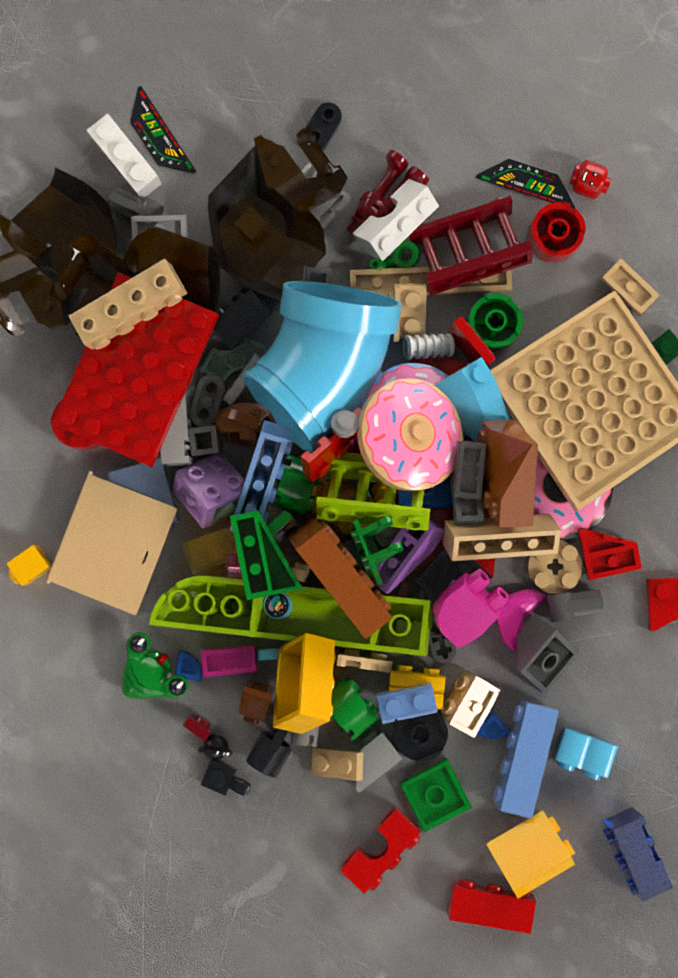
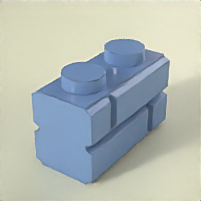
(406, 702)

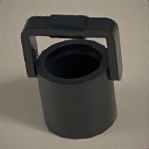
(270, 753)

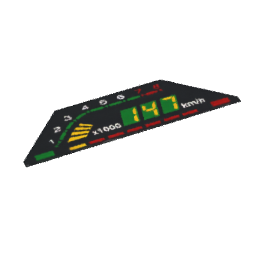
(157, 135)
(528, 181)

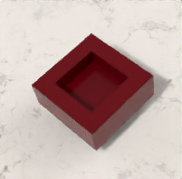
(199, 726)

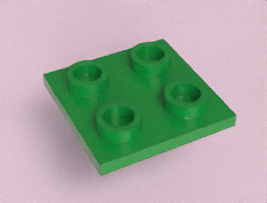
(371, 560)

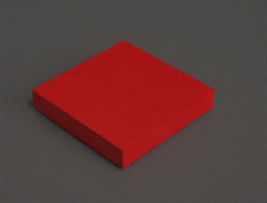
(469, 342)

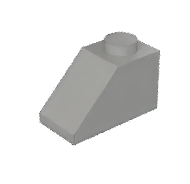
(378, 758)

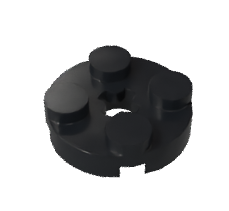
(414, 748)

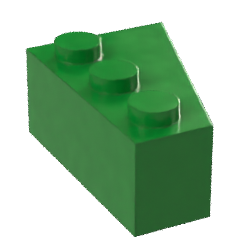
(260, 559)

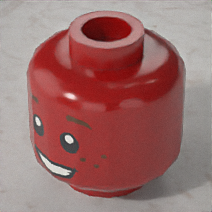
(590, 179)

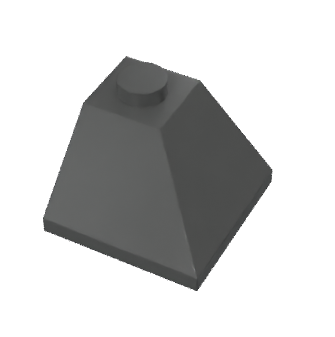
(543, 653)

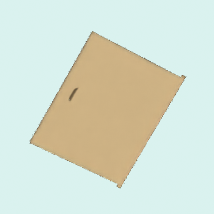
(109, 542)

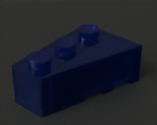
(636, 854)

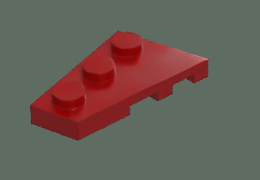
(319, 462)

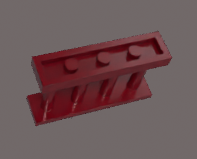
(472, 270)

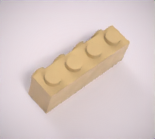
(128, 304)
(490, 541)

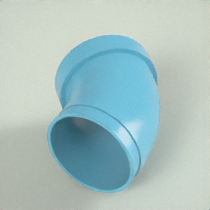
(322, 356)

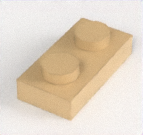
(630, 287)
(337, 763)

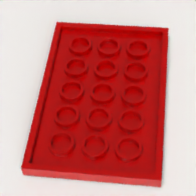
(136, 382)

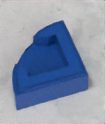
(188, 666)
(493, 728)

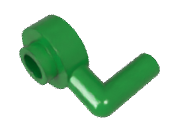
(397, 257)

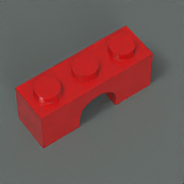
(366, 869)

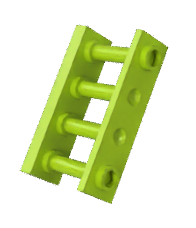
(354, 467)

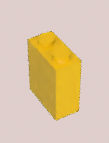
(531, 853)

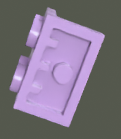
(207, 487)

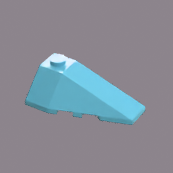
(474, 397)

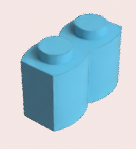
(586, 753)

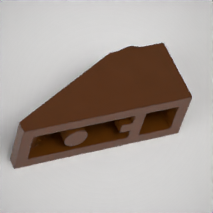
(255, 701)

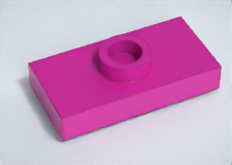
(229, 660)

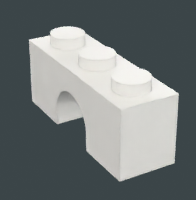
(124, 156)
(383, 235)

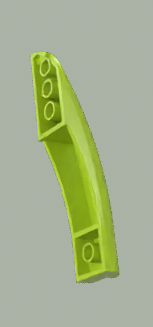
(222, 607)

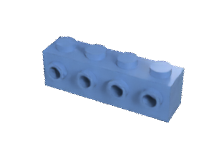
(264, 469)
(525, 759)

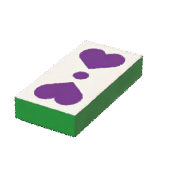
(282, 525)

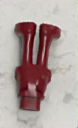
(373, 203)

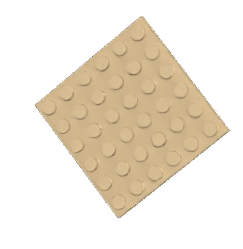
(592, 399)

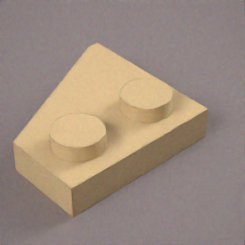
(352, 658)

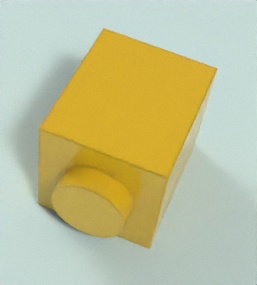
(28, 566)

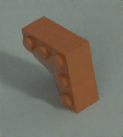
(508, 473)

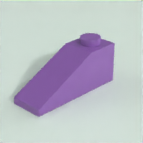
(416, 548)

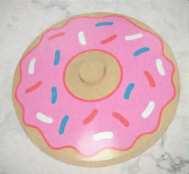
(409, 434)

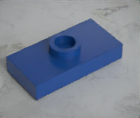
(434, 497)

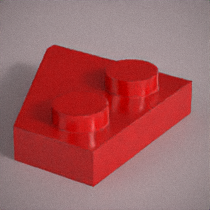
(607, 554)
(662, 602)

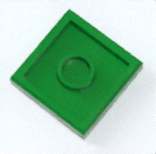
(435, 795)

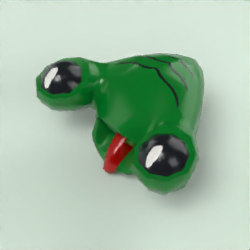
(147, 673)

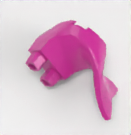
(468, 610)

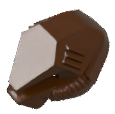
(242, 423)

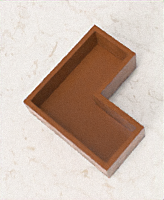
(335, 570)

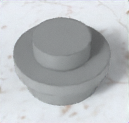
(345, 423)

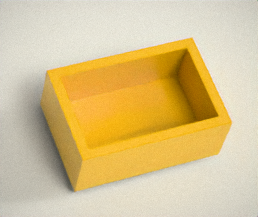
(304, 684)

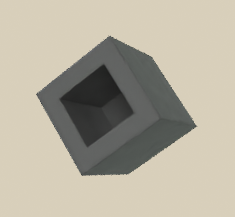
(205, 440)

